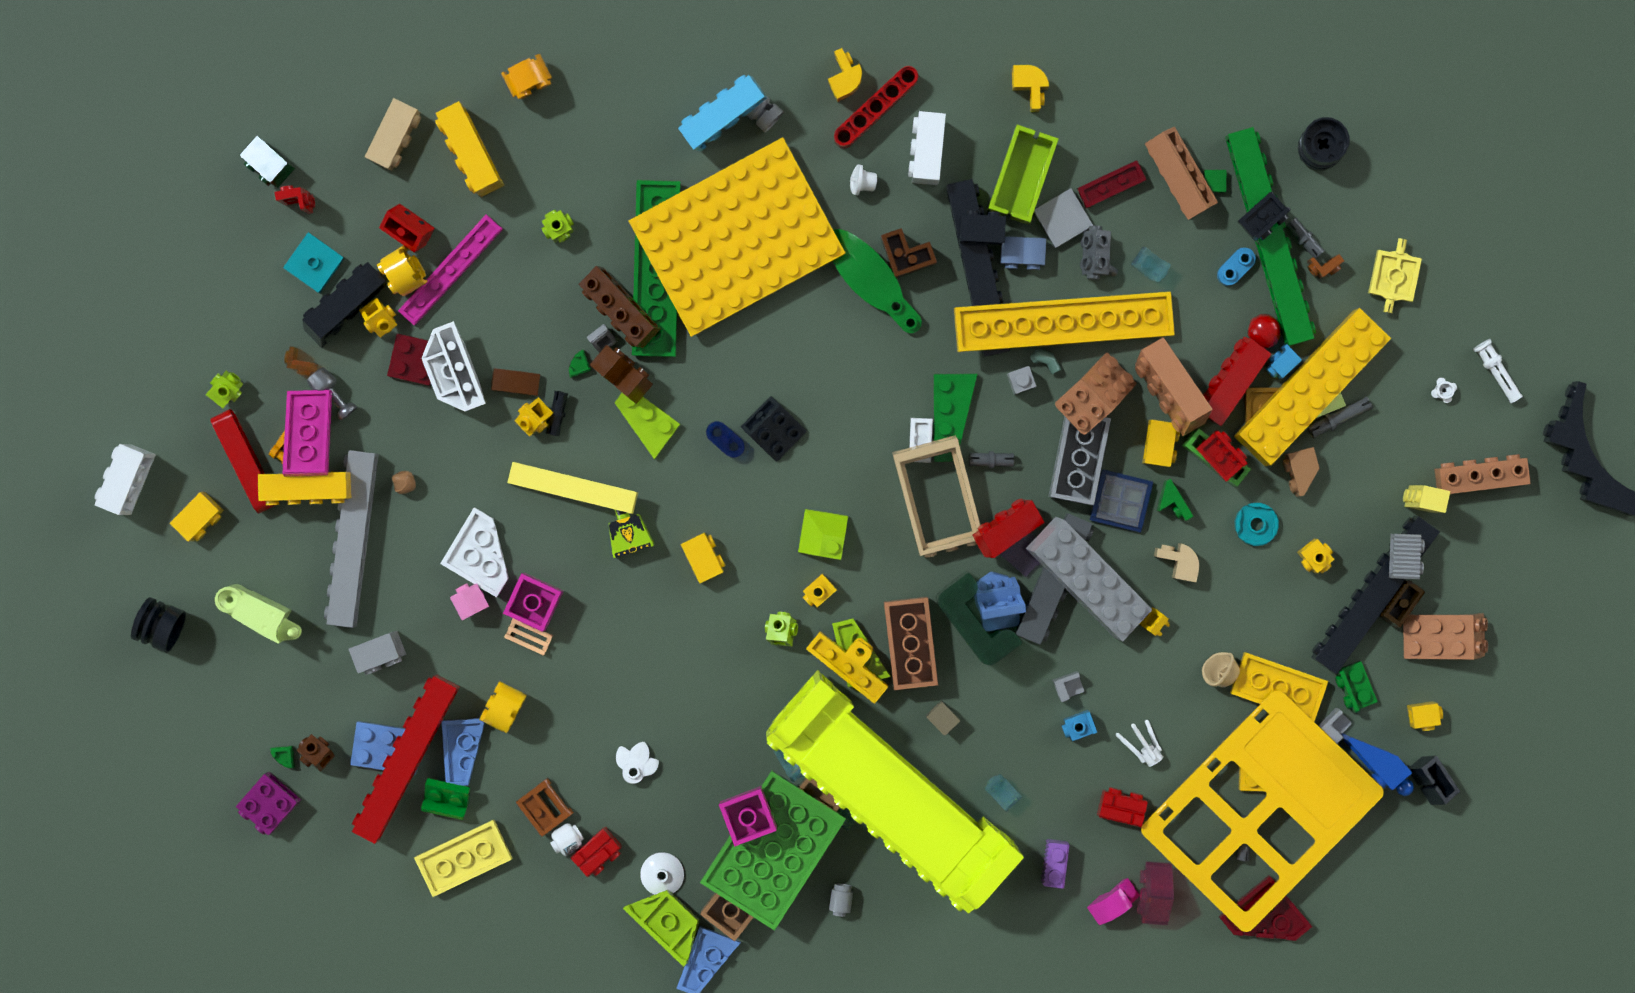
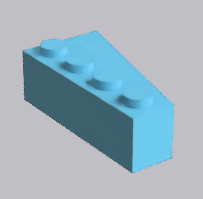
(722, 112)

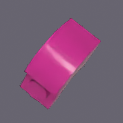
(1113, 903)

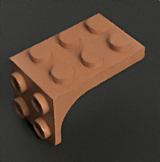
(1096, 394)
(1445, 636)

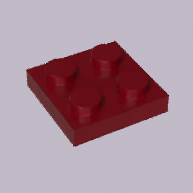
(407, 360)

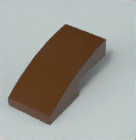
(515, 381)

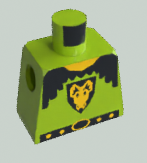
(628, 534)

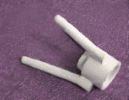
(1150, 753)

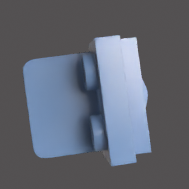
(999, 601)

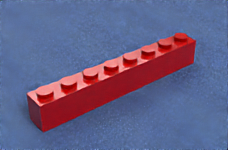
(405, 759)

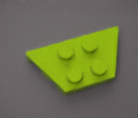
(667, 923)

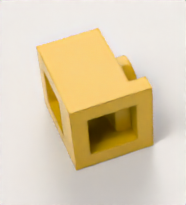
(822, 583)

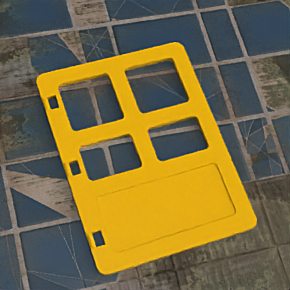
(1299, 773)

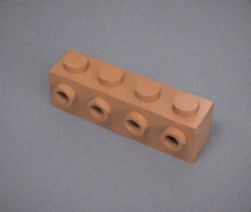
(1181, 173)
(1483, 475)

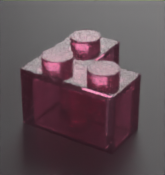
(1156, 894)

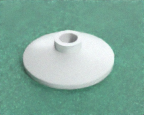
(664, 863)

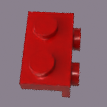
(291, 195)
(1222, 455)

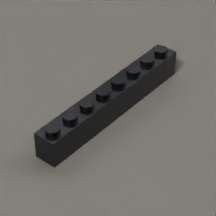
(975, 257)
(1366, 604)

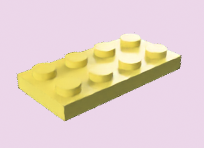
(463, 858)

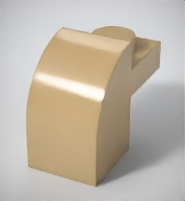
(1186, 561)

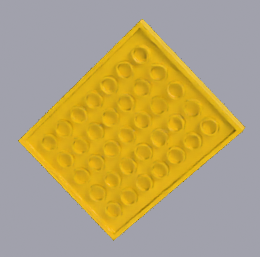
(737, 237)

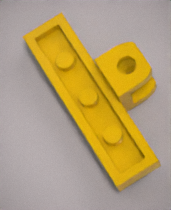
(849, 664)

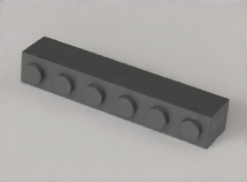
(1047, 593)

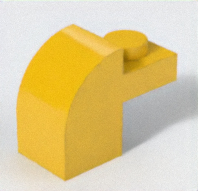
(1033, 79)
(848, 80)

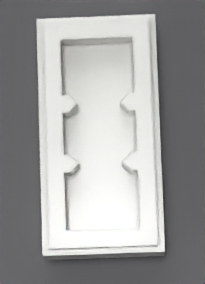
(921, 433)

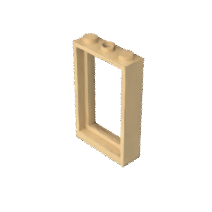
(925, 451)

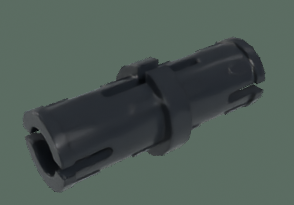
(558, 409)

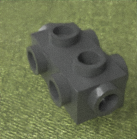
(1096, 253)

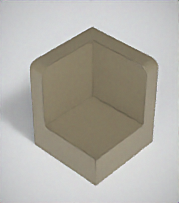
(943, 718)

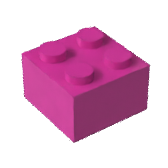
(533, 602)
(748, 816)

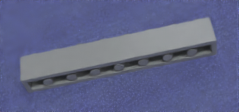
(351, 541)

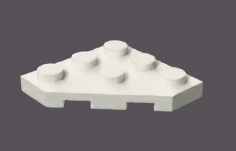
(478, 554)

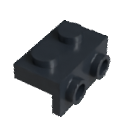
(1263, 216)

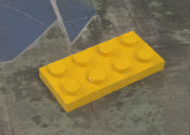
(1261, 677)

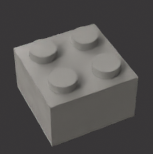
(373, 653)

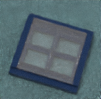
(1121, 500)

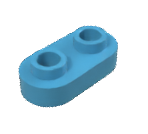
(1236, 265)

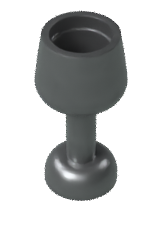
(324, 380)

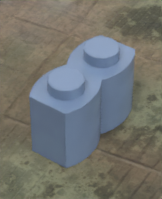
(1024, 252)

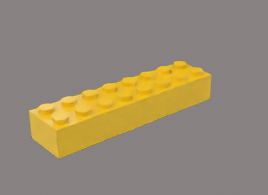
(1312, 387)

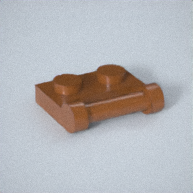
(538, 811)

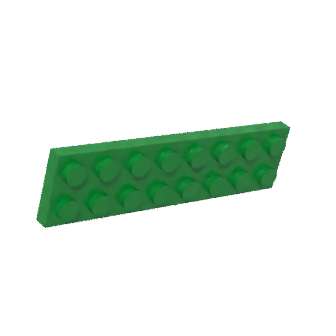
(648, 288)

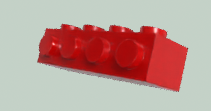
(1234, 378)

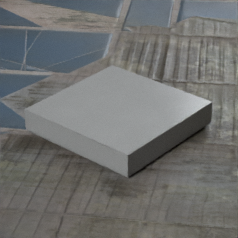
(1062, 218)

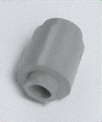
(841, 899)

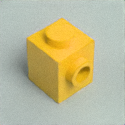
(1425, 715)

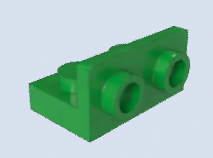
(1355, 686)
(445, 799)

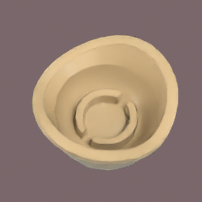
(1220, 670)

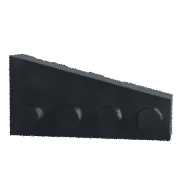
(342, 303)

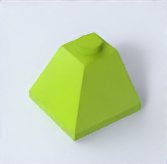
(823, 534)

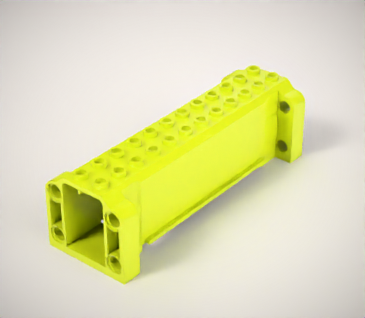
(891, 796)

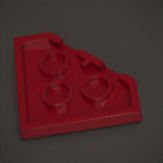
(1281, 922)

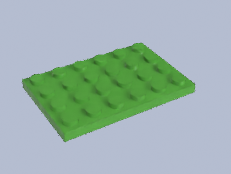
(772, 869)

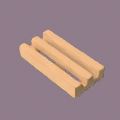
(545, 644)

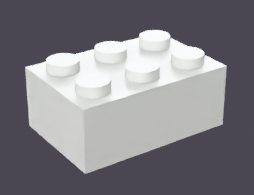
(927, 148)
(124, 479)

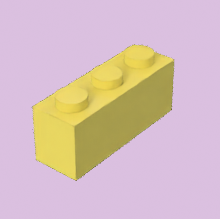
(1426, 498)

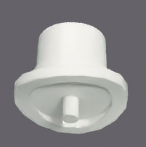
(862, 180)

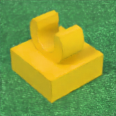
(1154, 622)

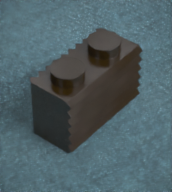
(1402, 604)

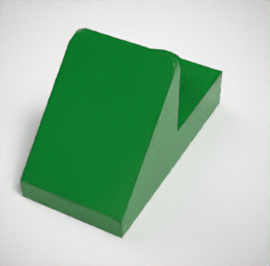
(1171, 495)

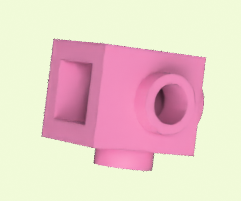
(469, 600)

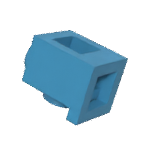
(1283, 362)
(1086, 721)

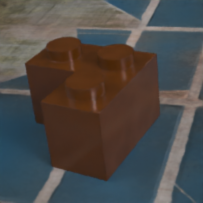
(906, 260)
(619, 371)

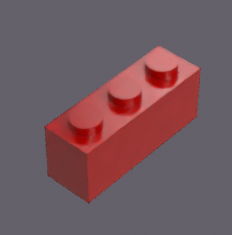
(1007, 528)

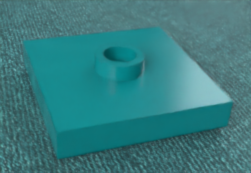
(314, 262)

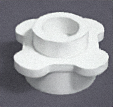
(1450, 389)

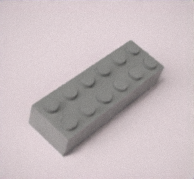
(1089, 578)

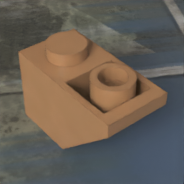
(1302, 469)

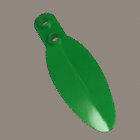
(873, 279)

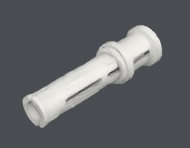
(1489, 363)

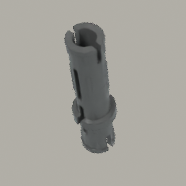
(1331, 422)

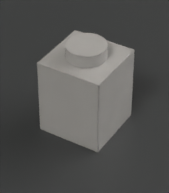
(1021, 380)

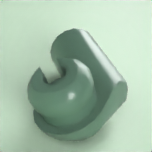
(1046, 357)

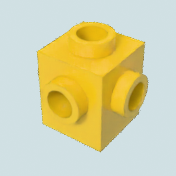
(378, 317)
(533, 417)
(1309, 552)

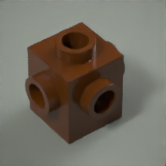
(315, 752)

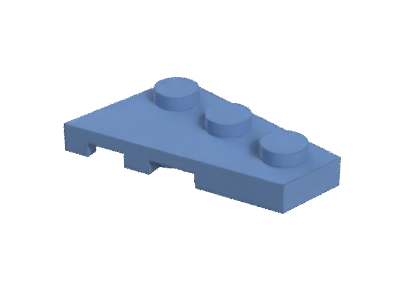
(460, 748)
(706, 957)

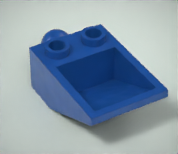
(1386, 767)

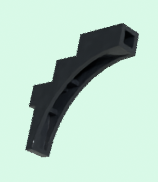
(1580, 460)

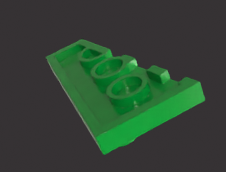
(951, 407)

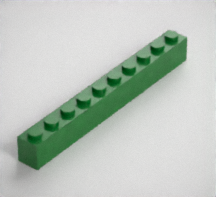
(1274, 249)

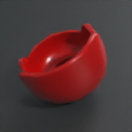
(1264, 330)

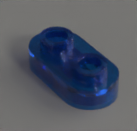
(725, 439)

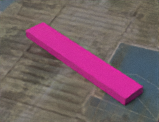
(450, 270)

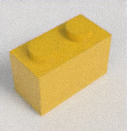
(1160, 444)
(197, 517)
(703, 557)

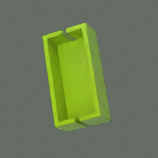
(1023, 174)

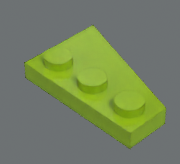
(648, 422)
(846, 633)

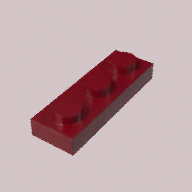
(1111, 184)

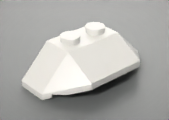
(452, 369)

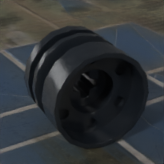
(1326, 131)
(156, 624)

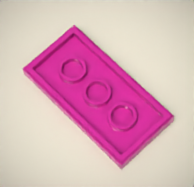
(307, 433)

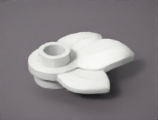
(636, 759)

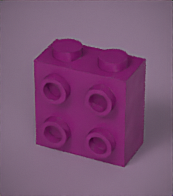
(268, 804)

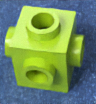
(565, 229)
(225, 388)
(781, 629)

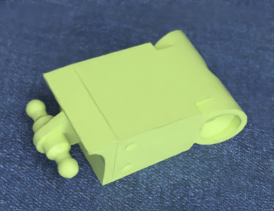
(257, 613)

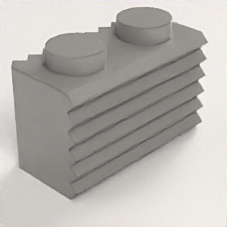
(1405, 556)

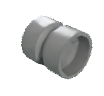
(765, 115)

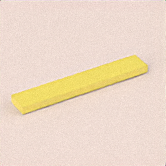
(572, 487)

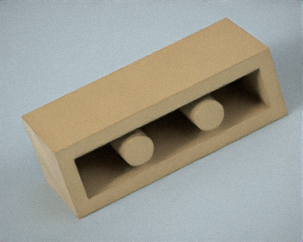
(393, 135)

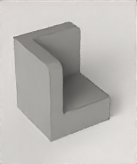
(1068, 686)
(1335, 725)

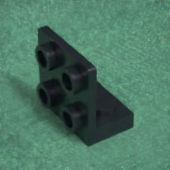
(773, 429)

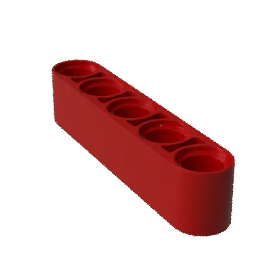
(879, 97)
(240, 455)

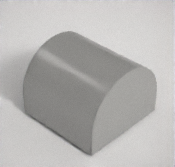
(601, 338)

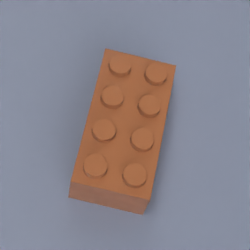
(1172, 387)
(910, 643)

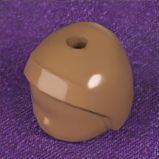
(404, 482)

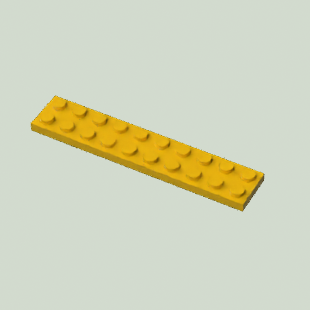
(1063, 321)

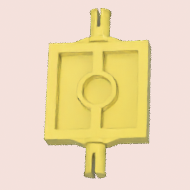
(1395, 275)

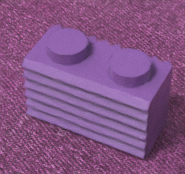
(1055, 863)

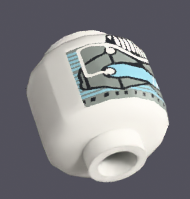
(566, 839)

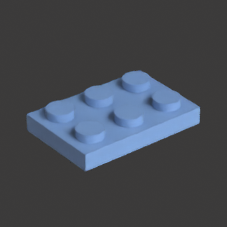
(373, 744)

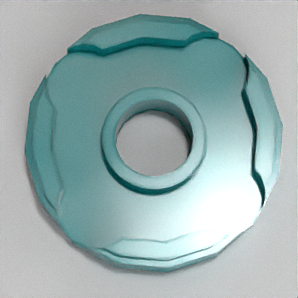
(1269, 524)

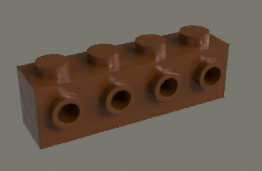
(619, 307)

